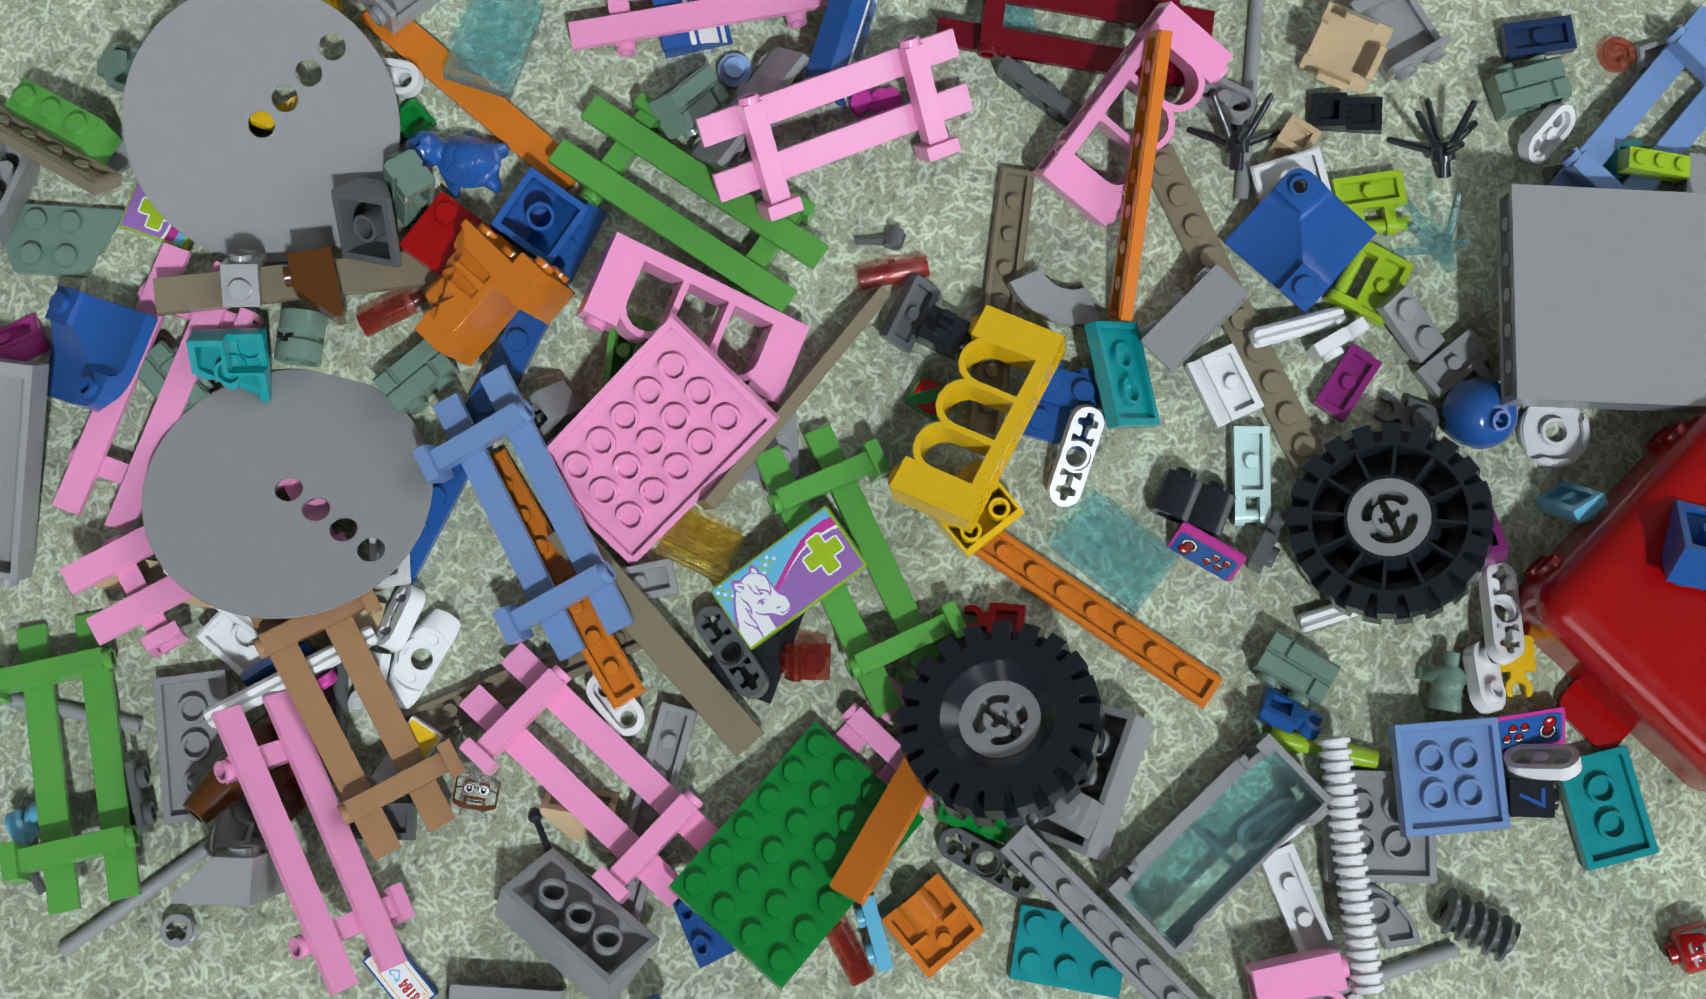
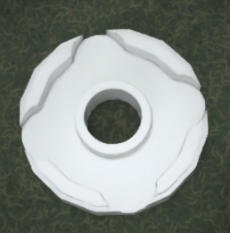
(1546, 452)

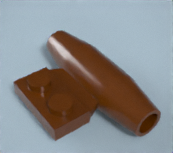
(213, 797)

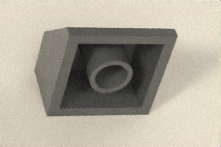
(366, 222)

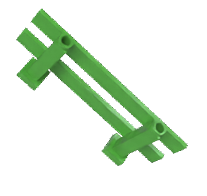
(638, 138)
(840, 479)
(58, 847)

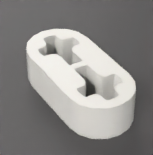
(400, 617)

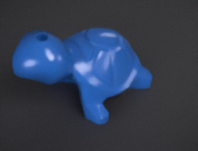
(461, 159)

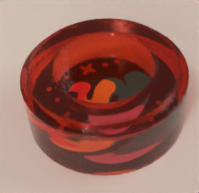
(1616, 54)

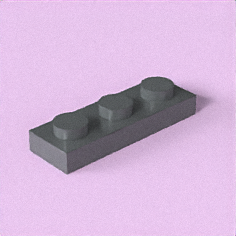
(1038, 92)

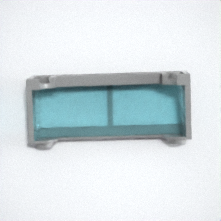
(1216, 842)

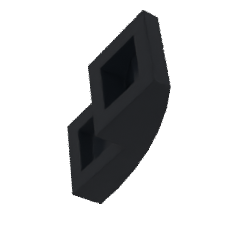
(1346, 114)

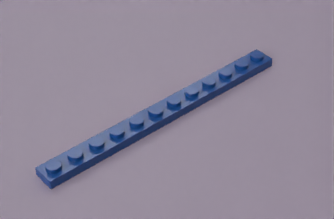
(515, 351)

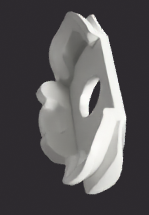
(435, 634)

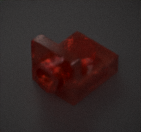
(806, 661)

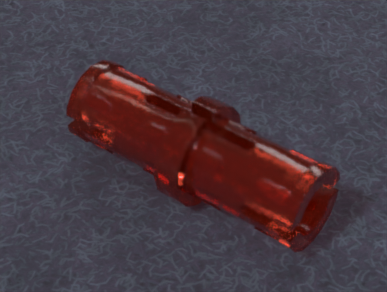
(892, 272)

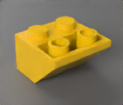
(996, 517)

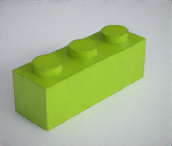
(1653, 164)

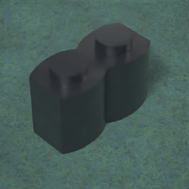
(1191, 501)

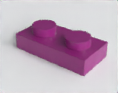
(1346, 383)

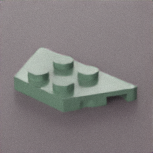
(60, 239)

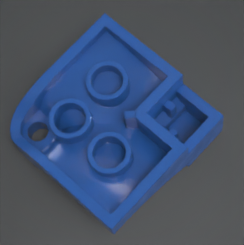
(1300, 238)
(93, 348)

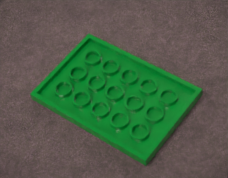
(773, 860)

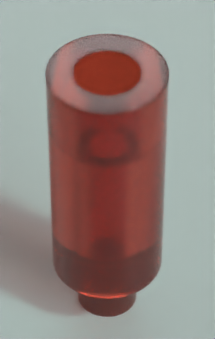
(390, 311)
(849, 953)

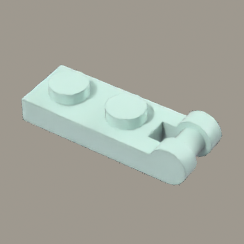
(1251, 474)

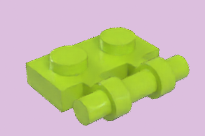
(1375, 192)

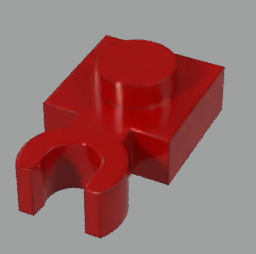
(998, 612)

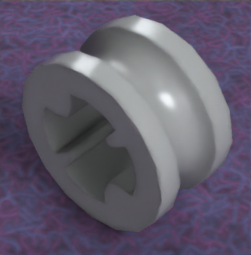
(165, 930)

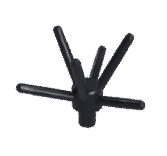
(1237, 141)
(1440, 150)

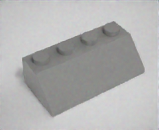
(773, 72)
(1110, 784)
(233, 878)
(576, 926)

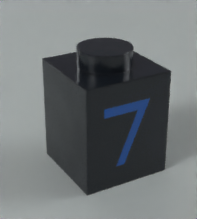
(1531, 798)

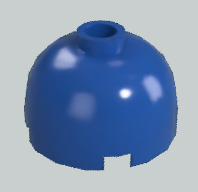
(1476, 414)

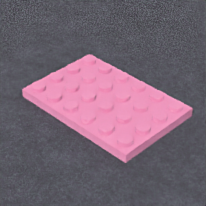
(657, 439)

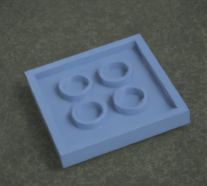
(1449, 777)

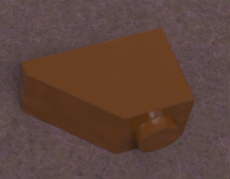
(316, 281)

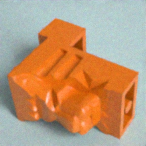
(485, 290)

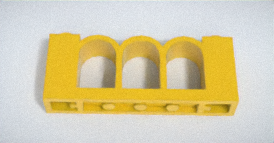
(995, 337)

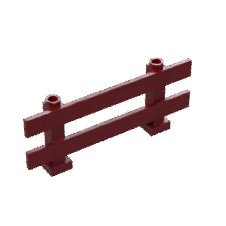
(992, 40)

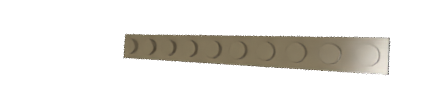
(1204, 249)

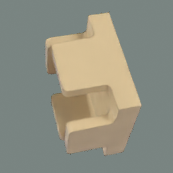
(1346, 48)

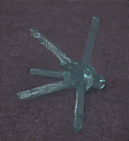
(1440, 245)

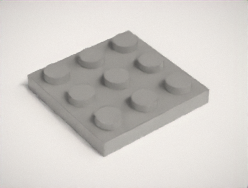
(1388, 855)

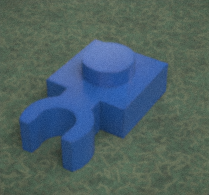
(1287, 715)

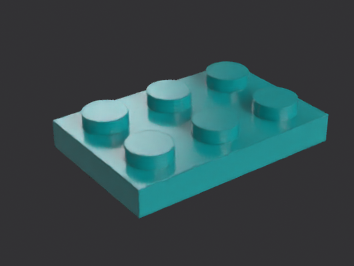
(1122, 375)
(1607, 810)
(1058, 955)

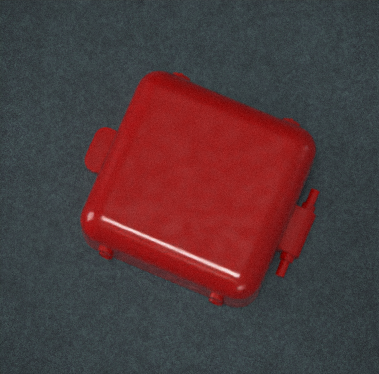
(1617, 622)

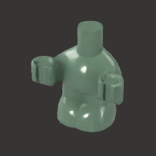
(1446, 683)

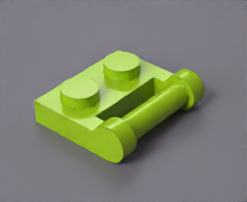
(1383, 279)

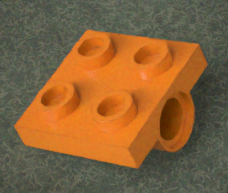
(932, 925)

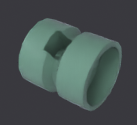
(300, 337)

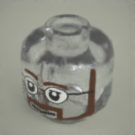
(476, 794)

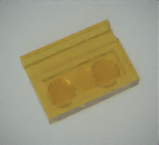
(701, 545)

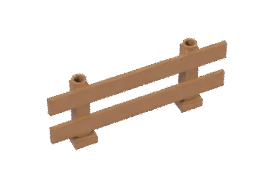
(415, 773)

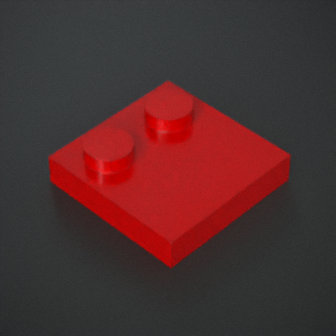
(435, 233)

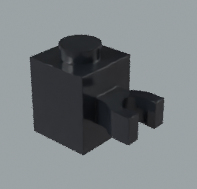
(944, 332)

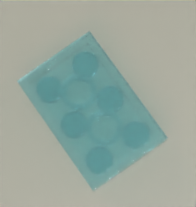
(493, 44)
(1114, 552)

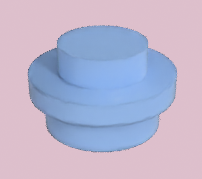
(734, 70)

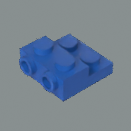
(1062, 395)

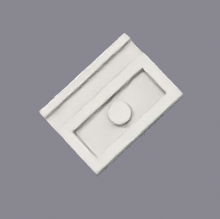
(1224, 386)

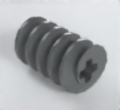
(1477, 922)

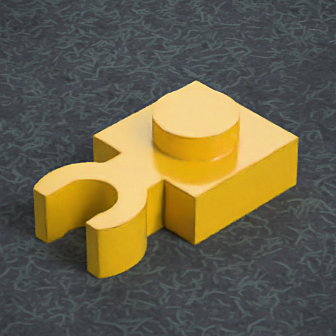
(1517, 669)

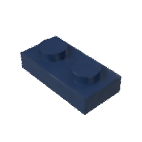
(1537, 37)

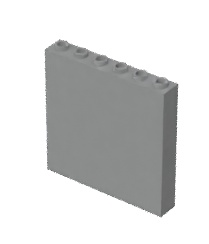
(1602, 298)

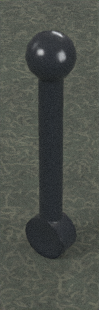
(535, 817)

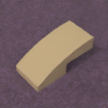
(1293, 138)

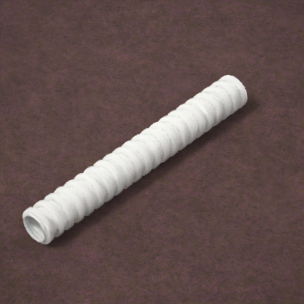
(1351, 866)

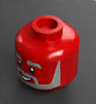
(1688, 947)

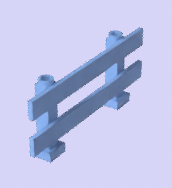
(1683, 49)
(546, 602)

